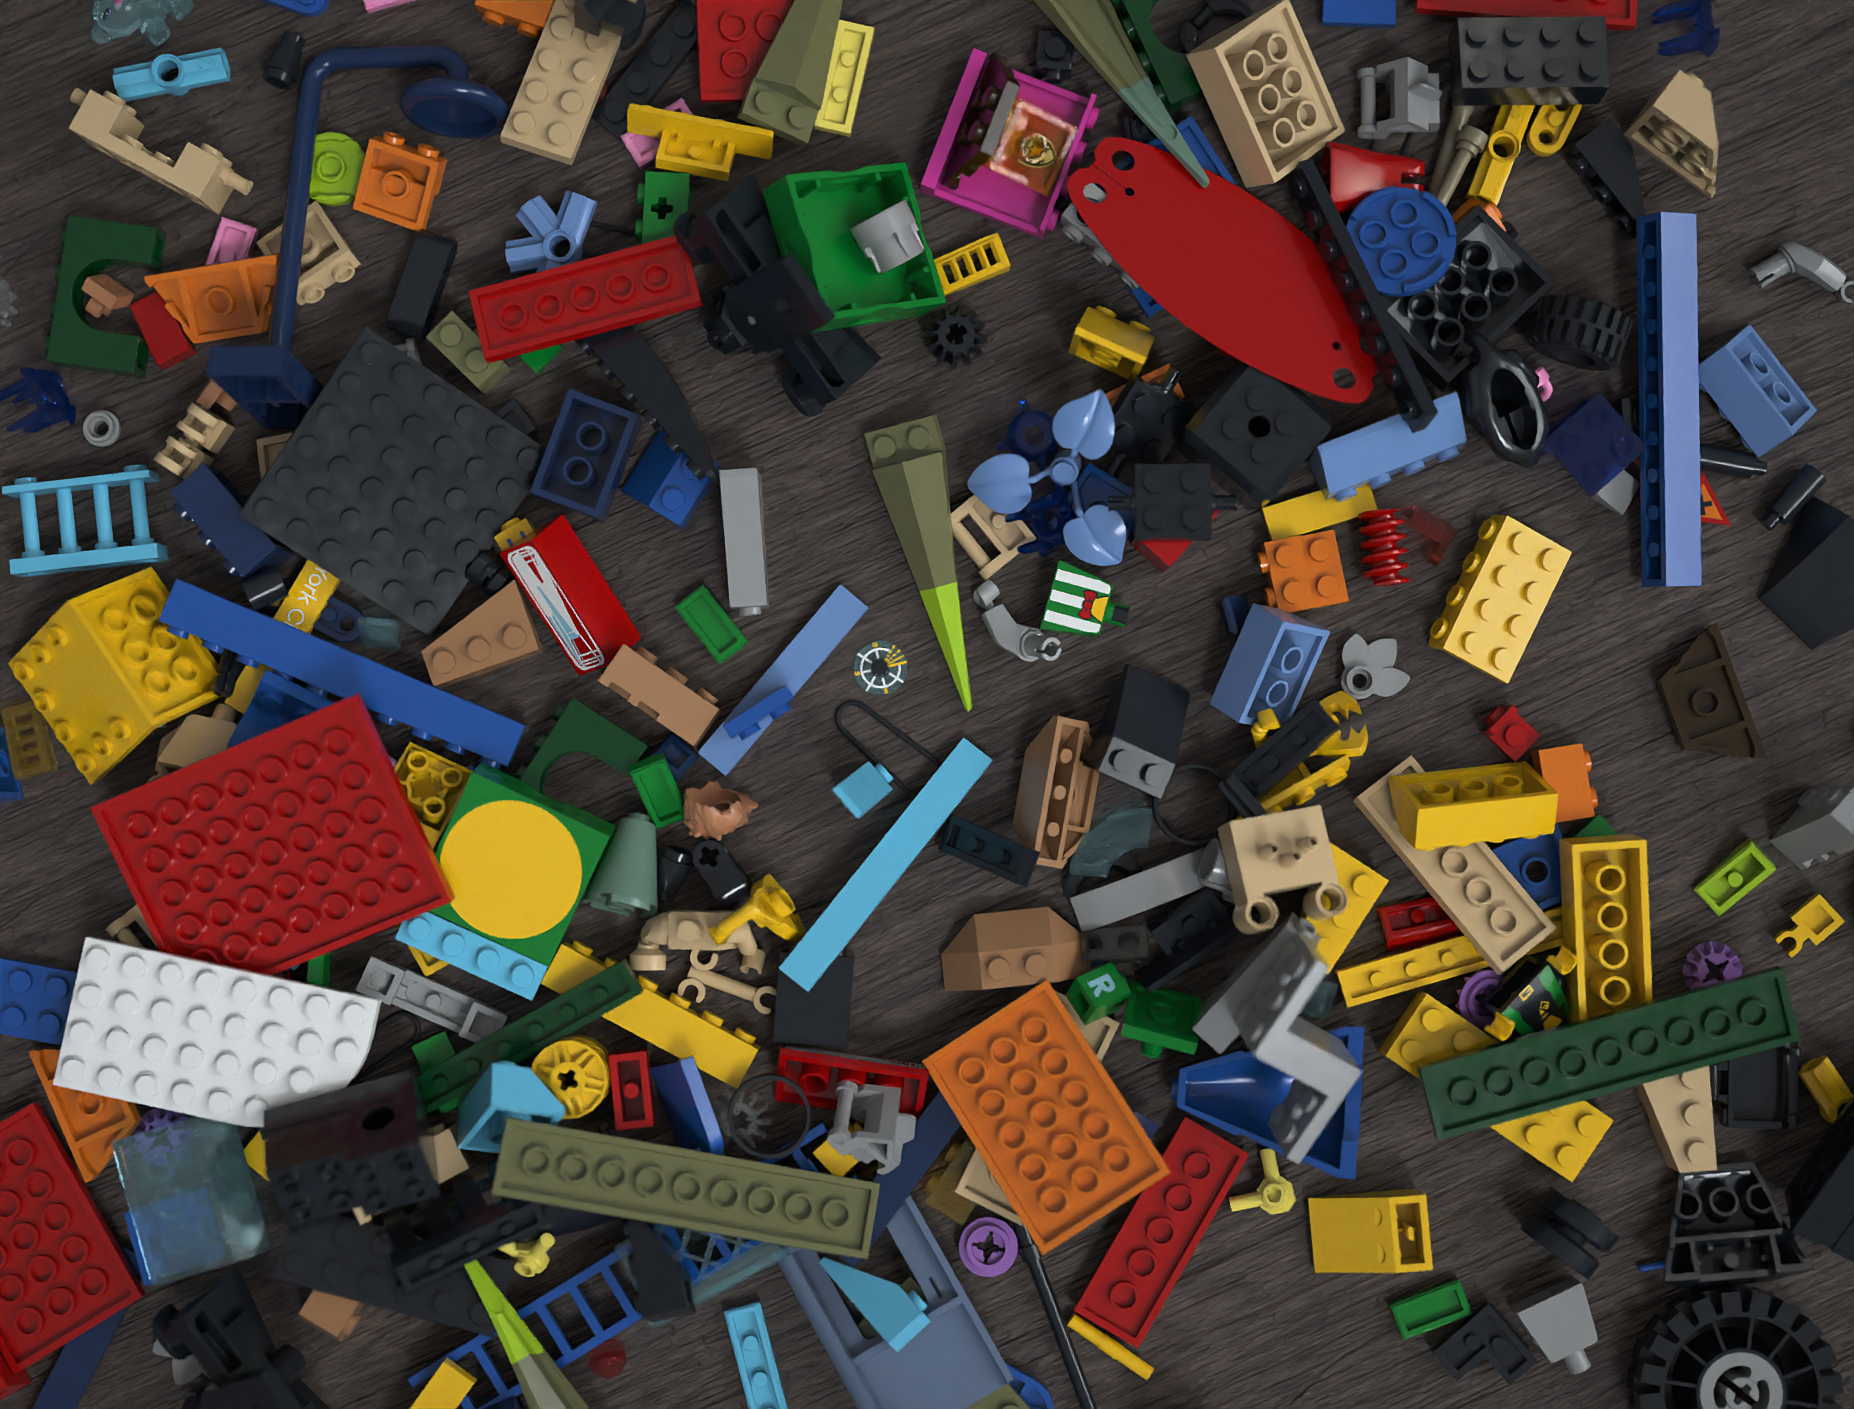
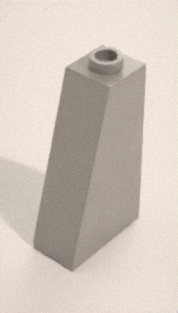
(744, 540)
(1221, 1008)

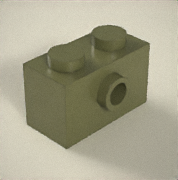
(465, 352)

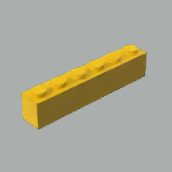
(661, 1018)

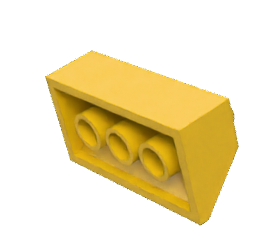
(1473, 805)

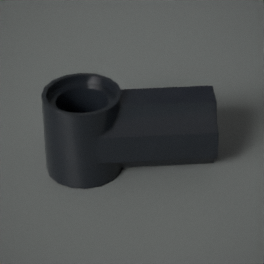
(265, 590)

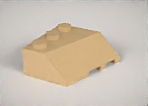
(1681, 130)

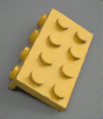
(1499, 597)

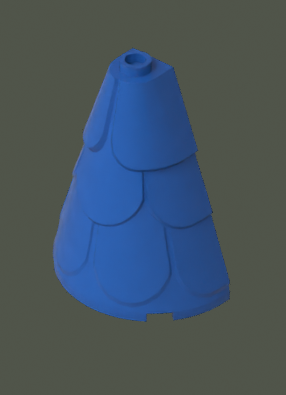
(1242, 1091)

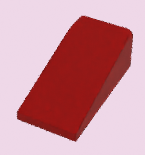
(162, 332)

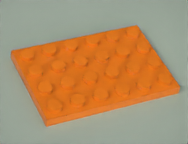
(1046, 1117)

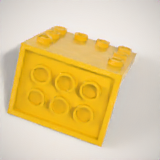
(113, 672)

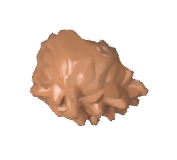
(715, 810)

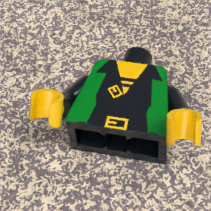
(1530, 997)

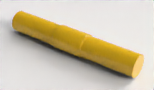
(1110, 1346)

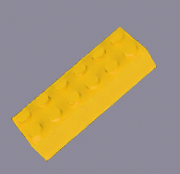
(1606, 923)
(1556, 1137)

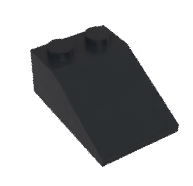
(1140, 732)

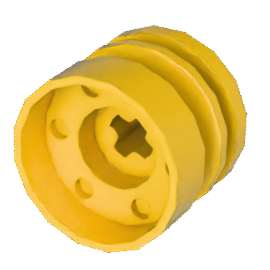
(592, 1070)

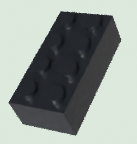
(1528, 61)

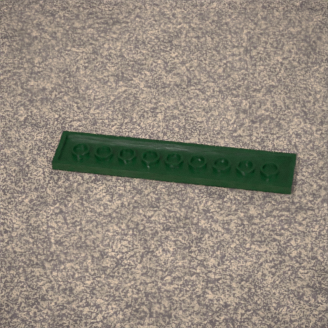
(1608, 1052)

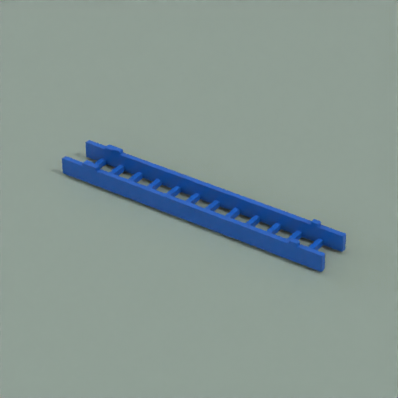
(571, 1284)

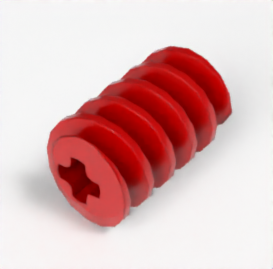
(1383, 547)

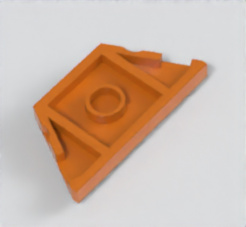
(220, 297)
(85, 1118)

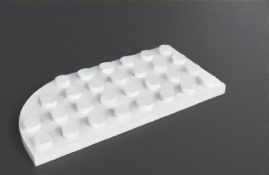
(207, 1034)

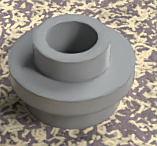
(91, 425)

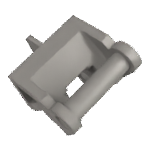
(1412, 98)
(883, 1125)

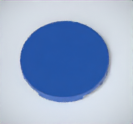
(1403, 239)

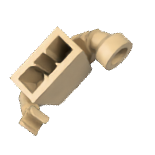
(195, 740)
(688, 931)

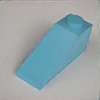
(864, 788)
(883, 1303)

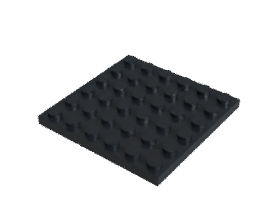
(395, 482)

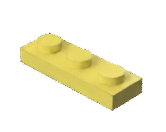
(845, 78)

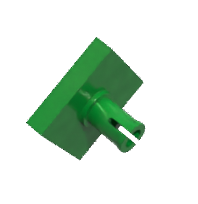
(1161, 1019)

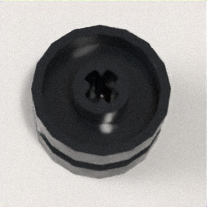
(1570, 1232)

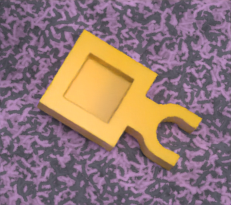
(1813, 920)

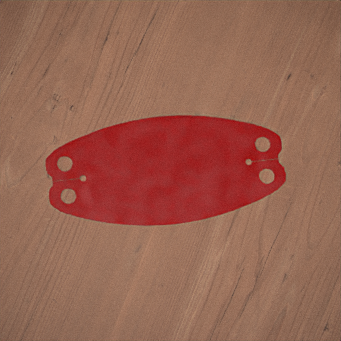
(1225, 268)

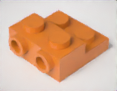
(399, 181)
(1303, 572)

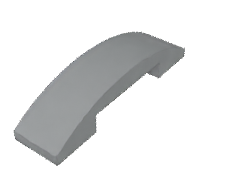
(1138, 891)
(430, 999)

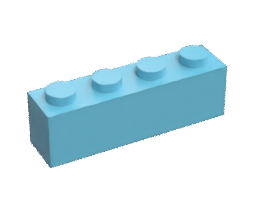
(473, 953)

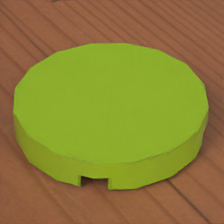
(335, 169)

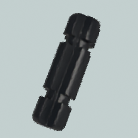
(228, 671)

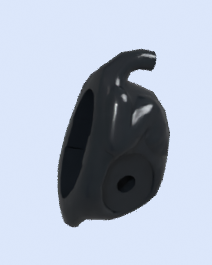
(1504, 402)

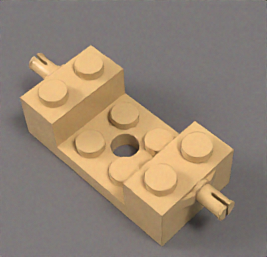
(198, 174)

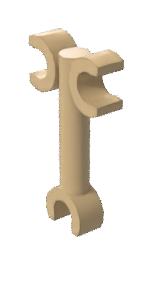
(700, 975)

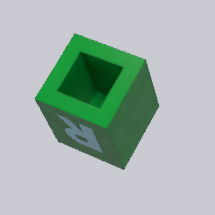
(1098, 993)

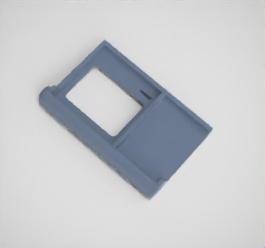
(939, 1368)

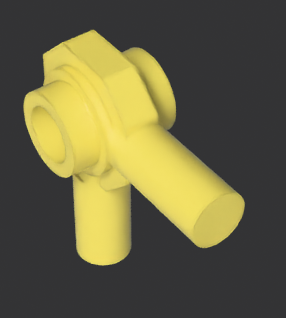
(1274, 1193)
(530, 1256)

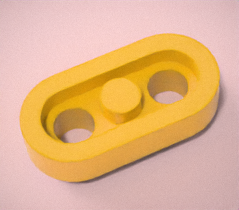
(1555, 125)

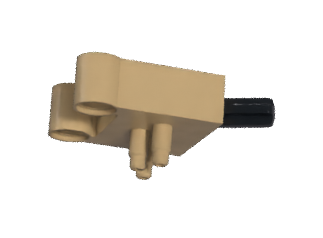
(1275, 856)

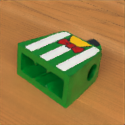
(1080, 604)

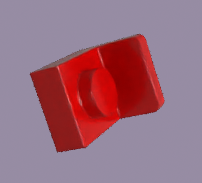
(1509, 732)

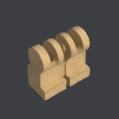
(201, 430)

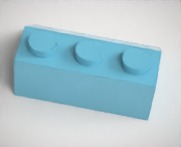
(503, 1094)

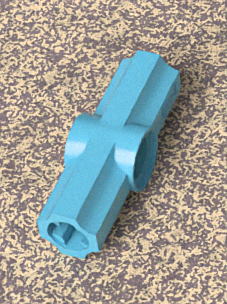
(149, 78)

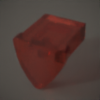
(1435, 529)

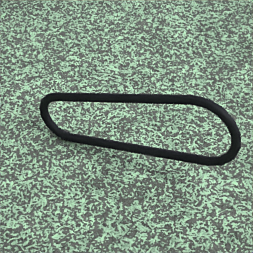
(890, 727)

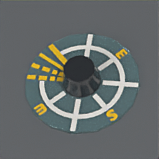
(880, 668)

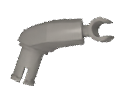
(1805, 262)
(1015, 638)

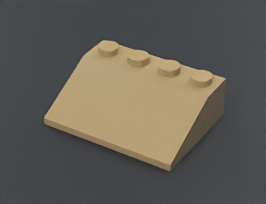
(1266, 94)

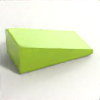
(1735, 876)

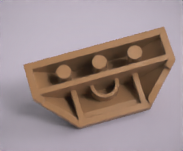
(1056, 791)
(1012, 951)

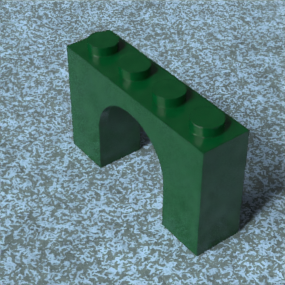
(1169, 70)
(87, 250)
(582, 730)

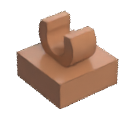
(105, 294)
(213, 393)

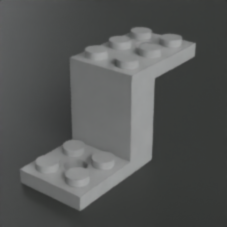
(1314, 1057)

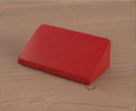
(1414, 924)

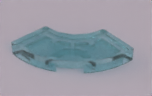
(1110, 840)

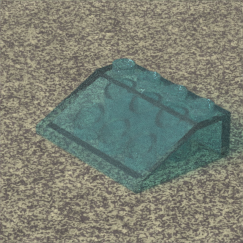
(190, 1197)

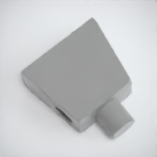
(1559, 1323)

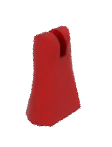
(1360, 172)

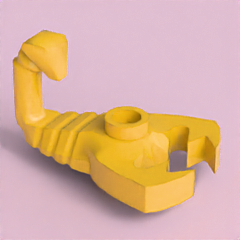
(1334, 746)
(767, 907)

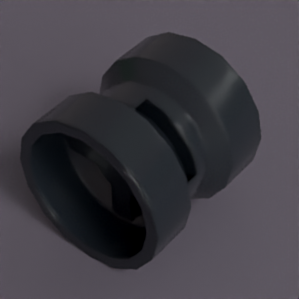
(489, 573)

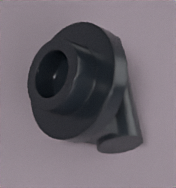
(1135, 129)

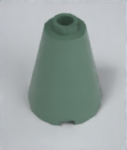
(627, 870)

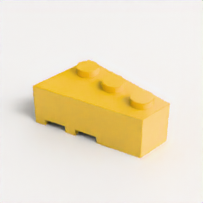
(1362, 889)

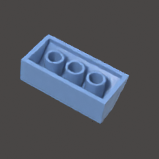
(1385, 450)

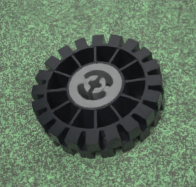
(1726, 1330)

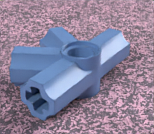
(548, 230)

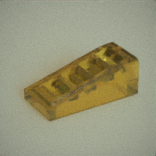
(41, 736)

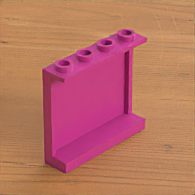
(994, 195)

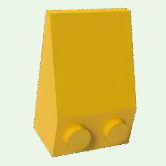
(1111, 342)

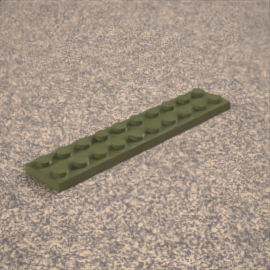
(686, 1189)

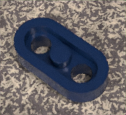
(332, 617)

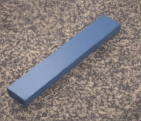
(791, 669)

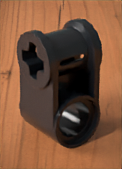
(727, 878)

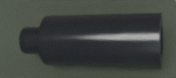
(1730, 462)
(1793, 497)

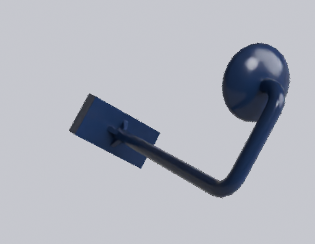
(269, 378)

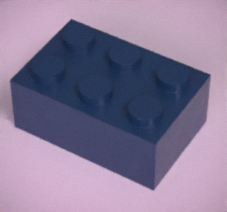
(586, 455)
(214, 506)

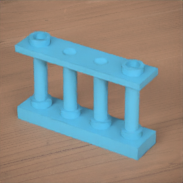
(106, 551)

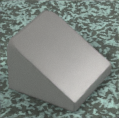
(1618, 492)

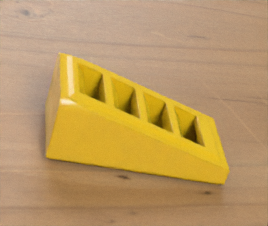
(1002, 263)

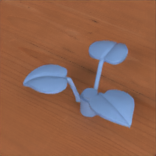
(1086, 428)

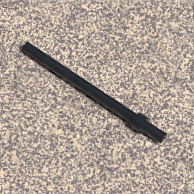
(1032, 1256)

